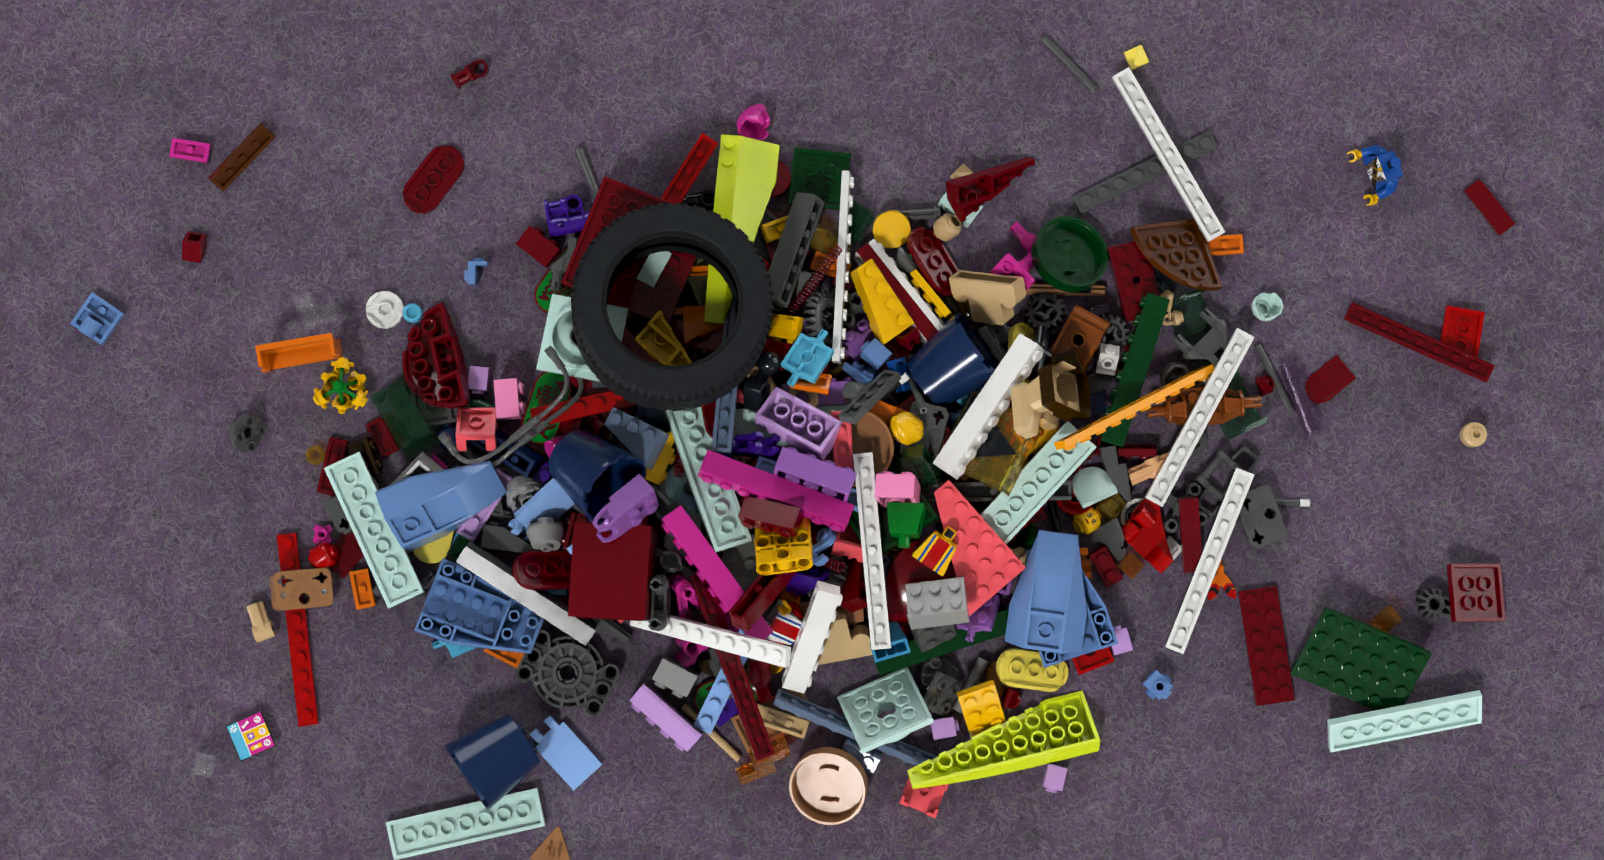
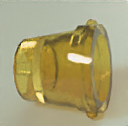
(1111, 507)

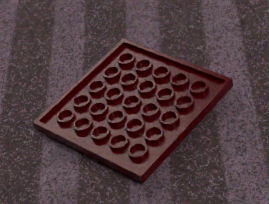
(614, 201)

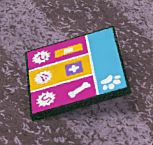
(251, 736)

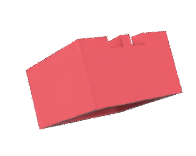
(847, 544)

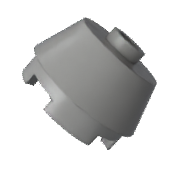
(520, 491)
(545, 534)

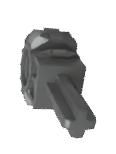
(1441, 606)

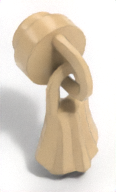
(1177, 316)

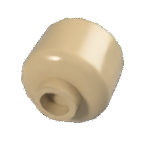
(947, 227)
(1473, 434)

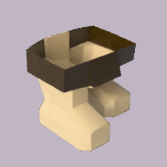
(1055, 394)

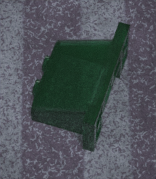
(404, 419)

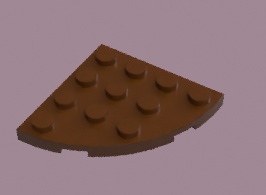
(1179, 253)

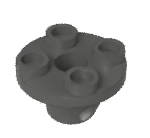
(246, 432)

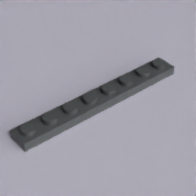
(1140, 174)

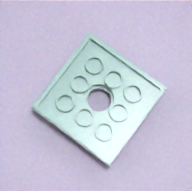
(559, 335)
(892, 692)

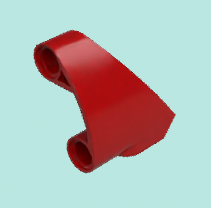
(1147, 535)

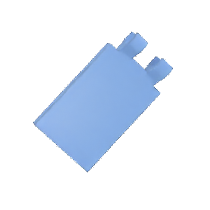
(547, 502)
(566, 753)

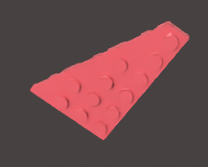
(980, 552)

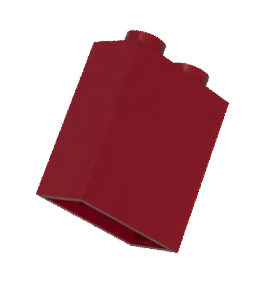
(612, 576)

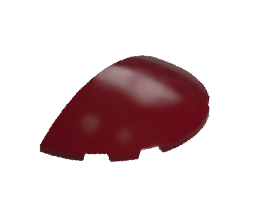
(435, 361)
(907, 570)

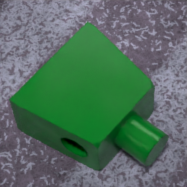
(905, 521)

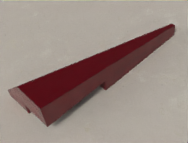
(972, 190)

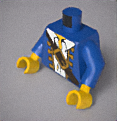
(1382, 169)

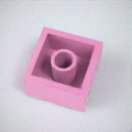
(509, 399)
(897, 488)

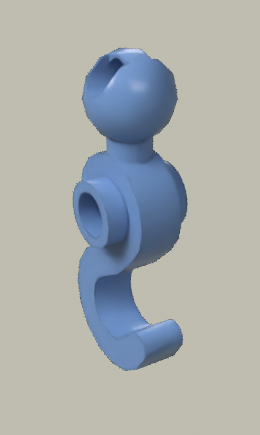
(825, 539)

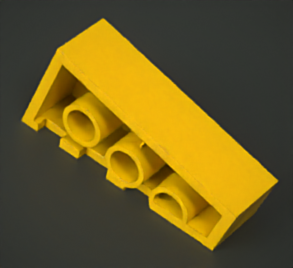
(880, 302)

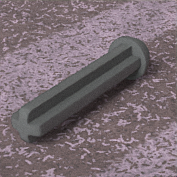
(920, 214)
(614, 629)

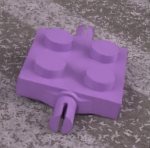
(981, 619)

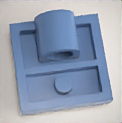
(97, 318)
(860, 373)

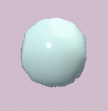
(1272, 303)

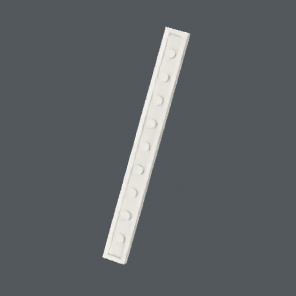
(1168, 154)
(842, 275)
(1199, 417)
(872, 551)
(1209, 560)
(723, 640)

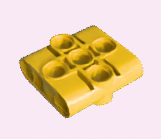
(783, 554)

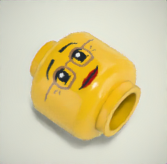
(1087, 522)

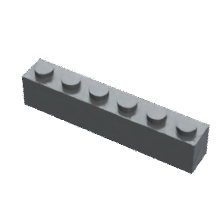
(794, 246)

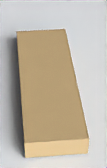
(783, 721)

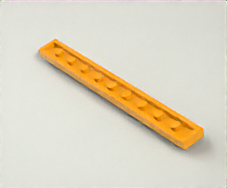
(1129, 411)

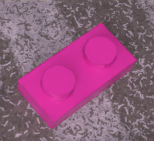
(190, 150)

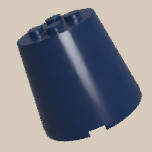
(952, 363)
(592, 470)
(494, 758)

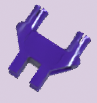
(755, 445)

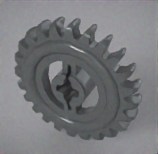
(818, 320)

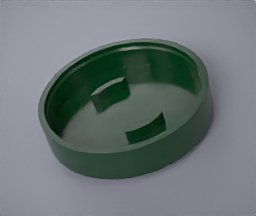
(1069, 254)

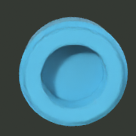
(412, 313)

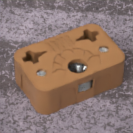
(300, 582)

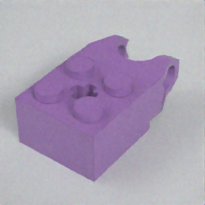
(626, 508)

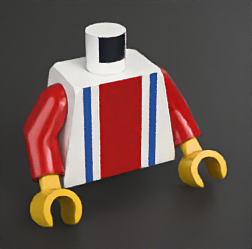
(785, 622)

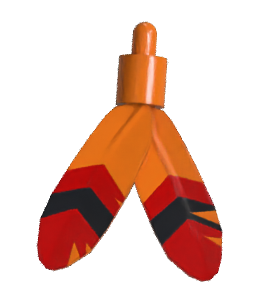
(1219, 580)

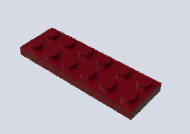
(1266, 645)

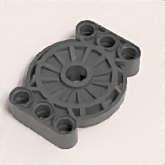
(587, 674)

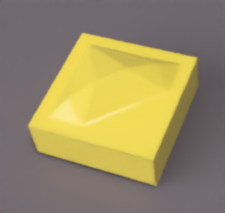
(1136, 57)

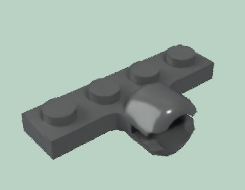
(863, 397)
(672, 561)

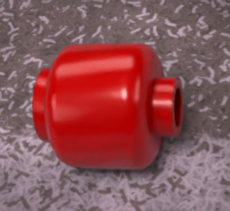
(323, 555)

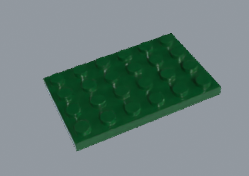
(1360, 661)

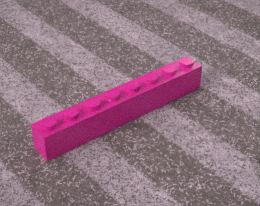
(767, 486)
(709, 566)

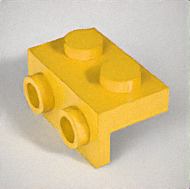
(785, 328)

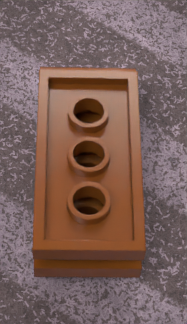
(1089, 327)

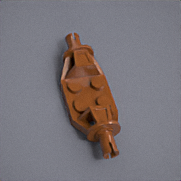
(1226, 410)

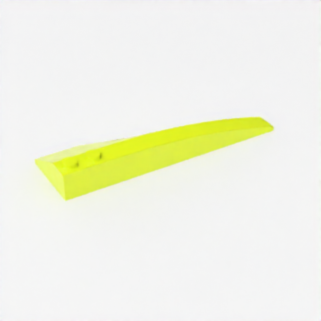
(741, 195)
(1039, 736)

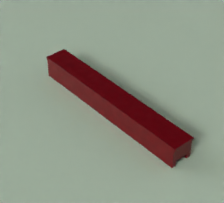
(763, 593)

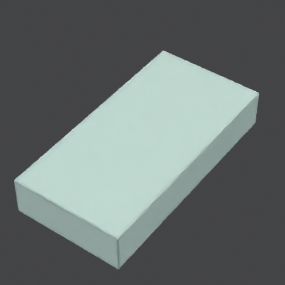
(654, 267)

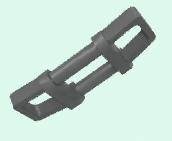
(1202, 479)

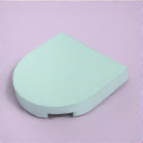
(1092, 486)

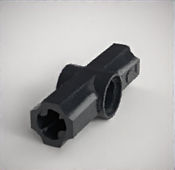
(1042, 337)

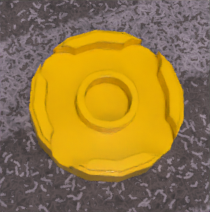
(891, 229)

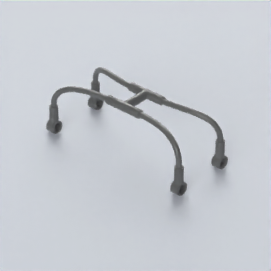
(527, 428)

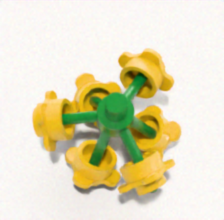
(336, 384)

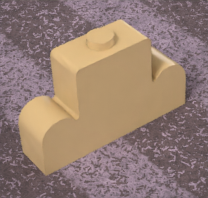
(989, 295)
(845, 643)

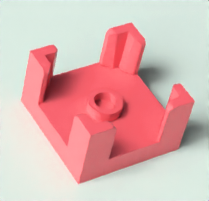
(476, 425)
(923, 799)

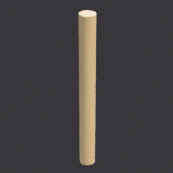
(714, 735)

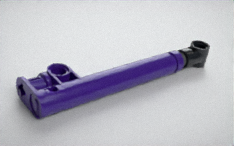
(565, 220)

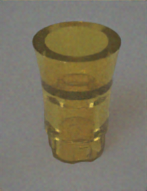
(824, 240)

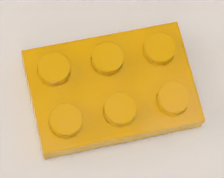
(981, 707)

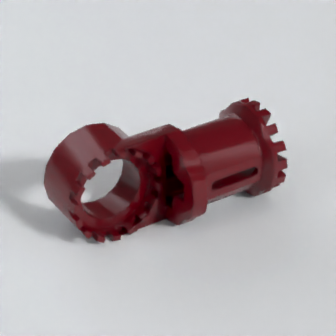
(469, 74)

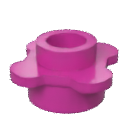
(327, 534)

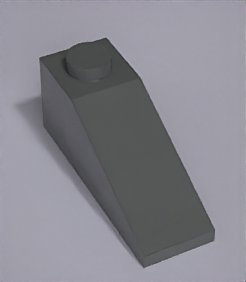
(502, 539)

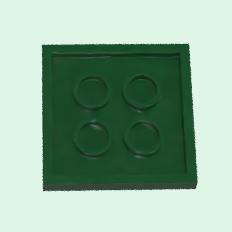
(818, 174)

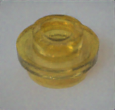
(311, 450)

